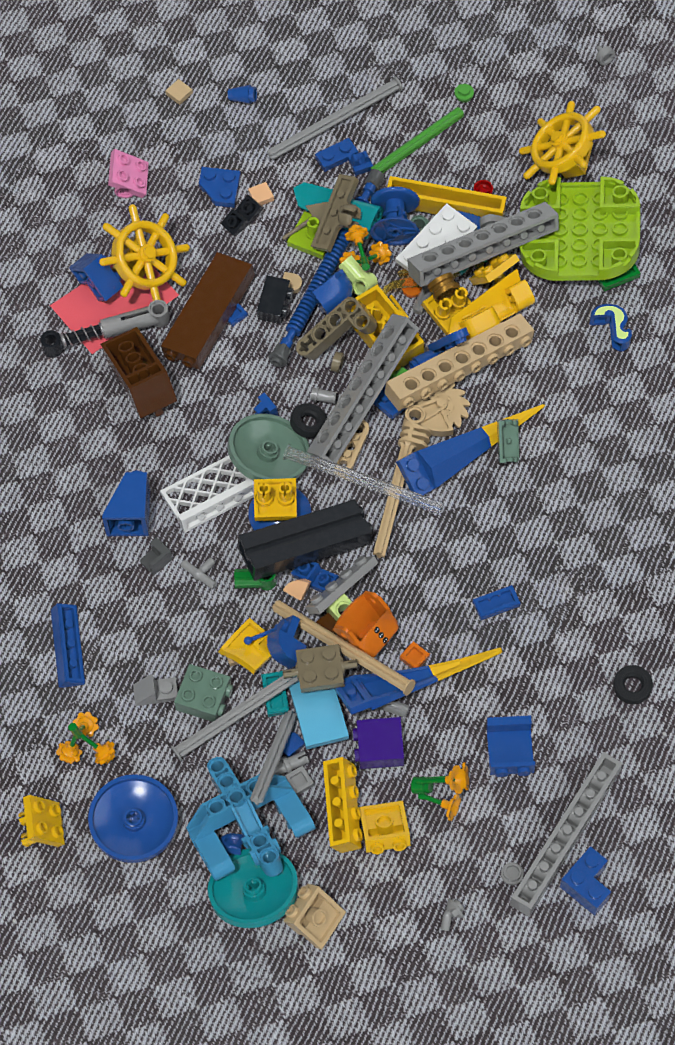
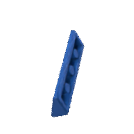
(67, 645)

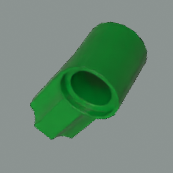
(244, 580)

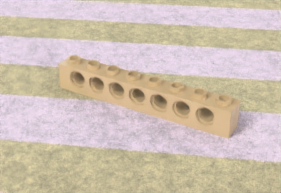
(459, 362)

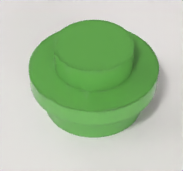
(464, 92)

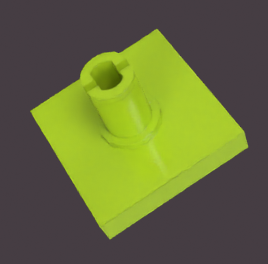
(304, 237)

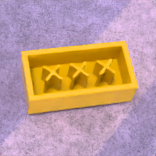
(381, 309)

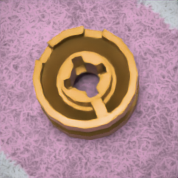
(443, 286)

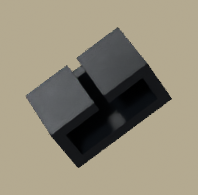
(274, 299)

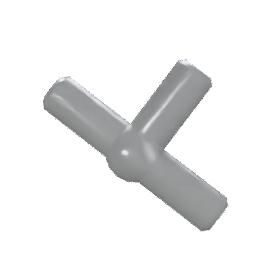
(199, 573)

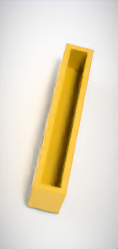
(435, 196)

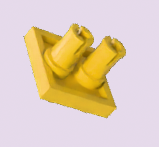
(446, 308)
(275, 499)
(42, 822)

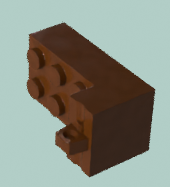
(139, 372)

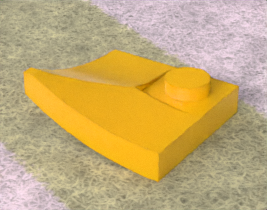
(249, 656)

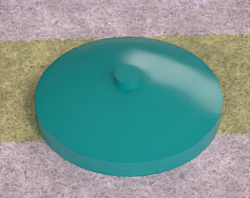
(250, 896)

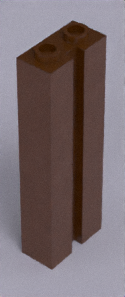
(207, 310)

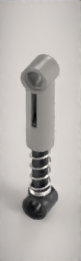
(107, 327)

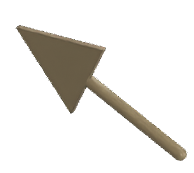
(316, 210)

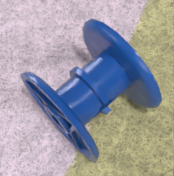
(395, 227)

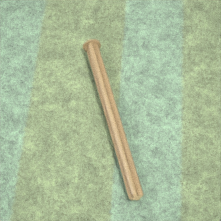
(346, 648)

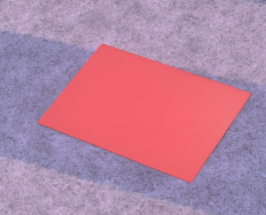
(83, 309)

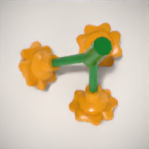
(379, 253)
(82, 726)

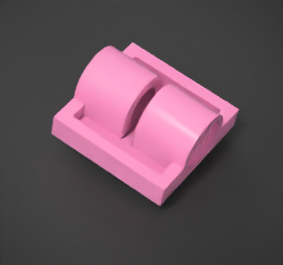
(128, 174)

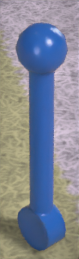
(248, 640)

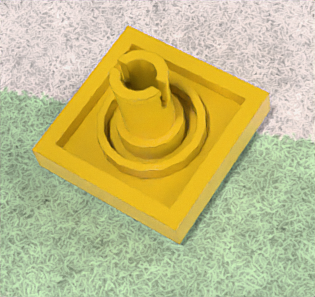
(494, 269)

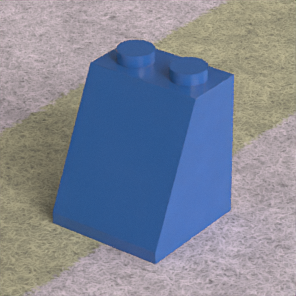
(129, 507)

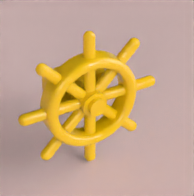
(570, 146)
(136, 254)

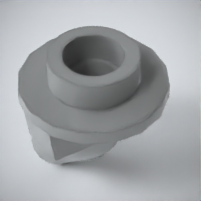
(453, 909)

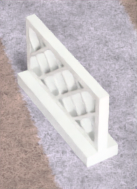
(216, 503)

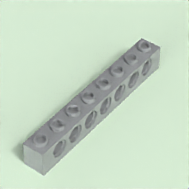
(483, 243)
(363, 388)
(565, 834)

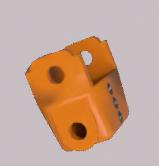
(367, 623)

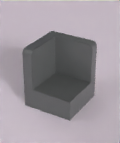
(157, 557)

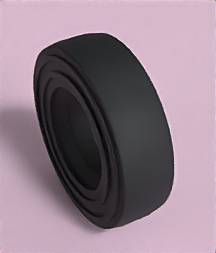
(307, 409)
(635, 672)

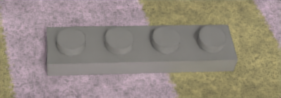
(337, 588)

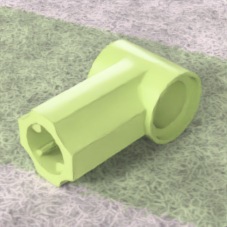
(360, 279)

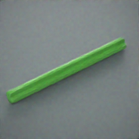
(419, 140)

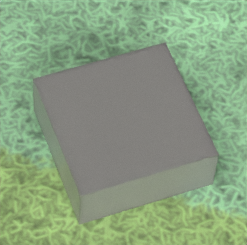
(299, 780)

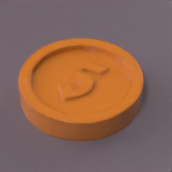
(412, 292)

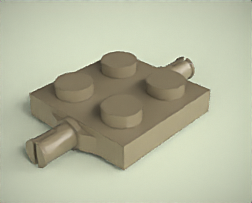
(320, 668)

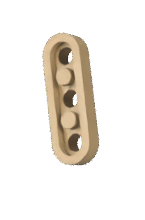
(350, 457)

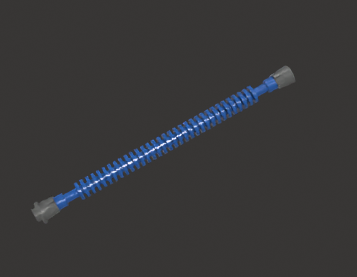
(325, 270)

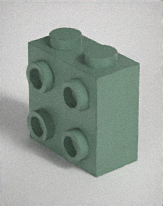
(203, 693)

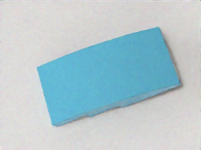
(318, 716)

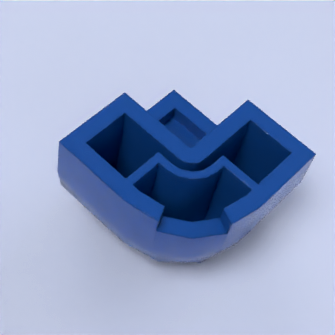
(333, 291)

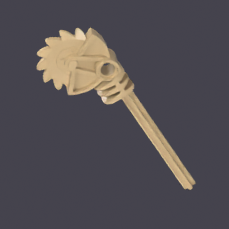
(436, 419)

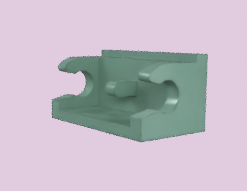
(508, 440)

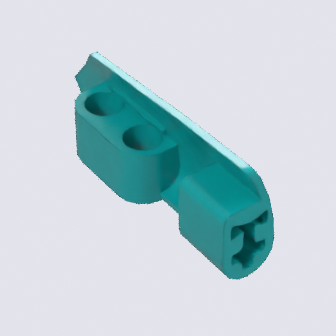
(311, 194)

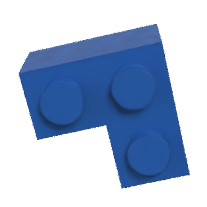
(100, 279)
(582, 881)

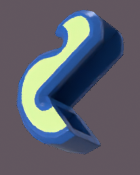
(617, 319)

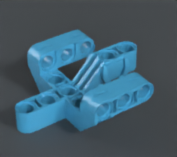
(236, 805)

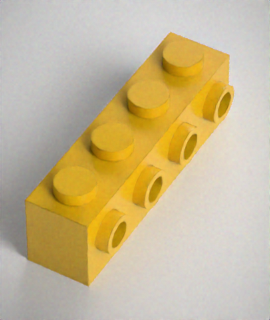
(342, 805)

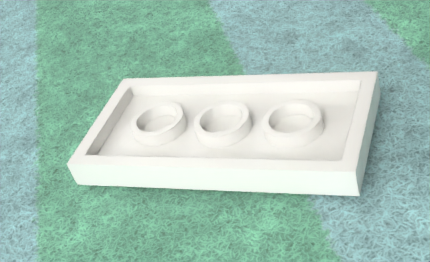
(444, 227)

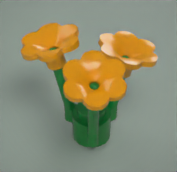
(457, 779)

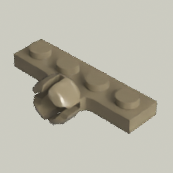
(337, 213)

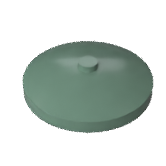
(259, 446)

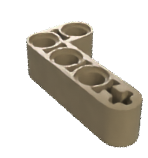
(334, 332)

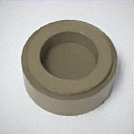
(337, 362)

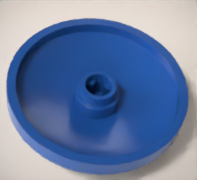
(133, 818)

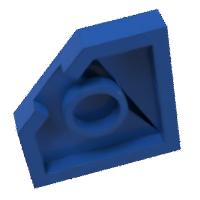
(220, 185)

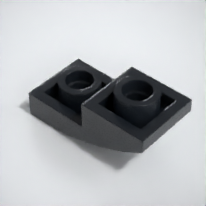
(240, 218)

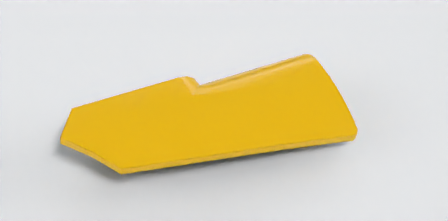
(493, 306)

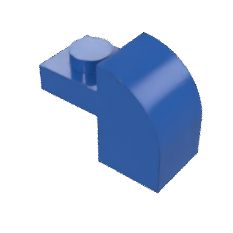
(283, 644)

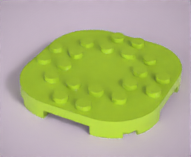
(595, 232)

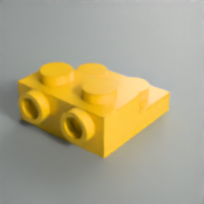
(385, 827)

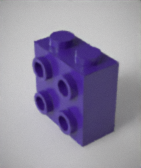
(379, 743)

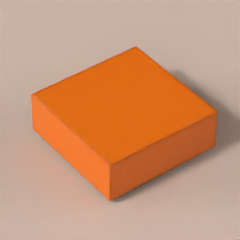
(414, 656)

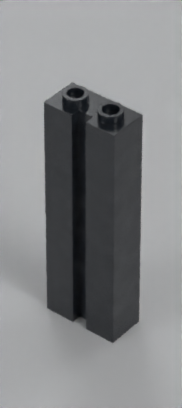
(304, 539)

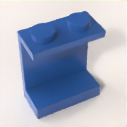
(510, 746)

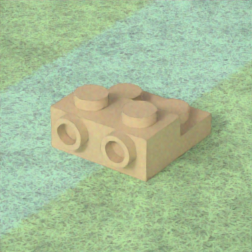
(314, 915)

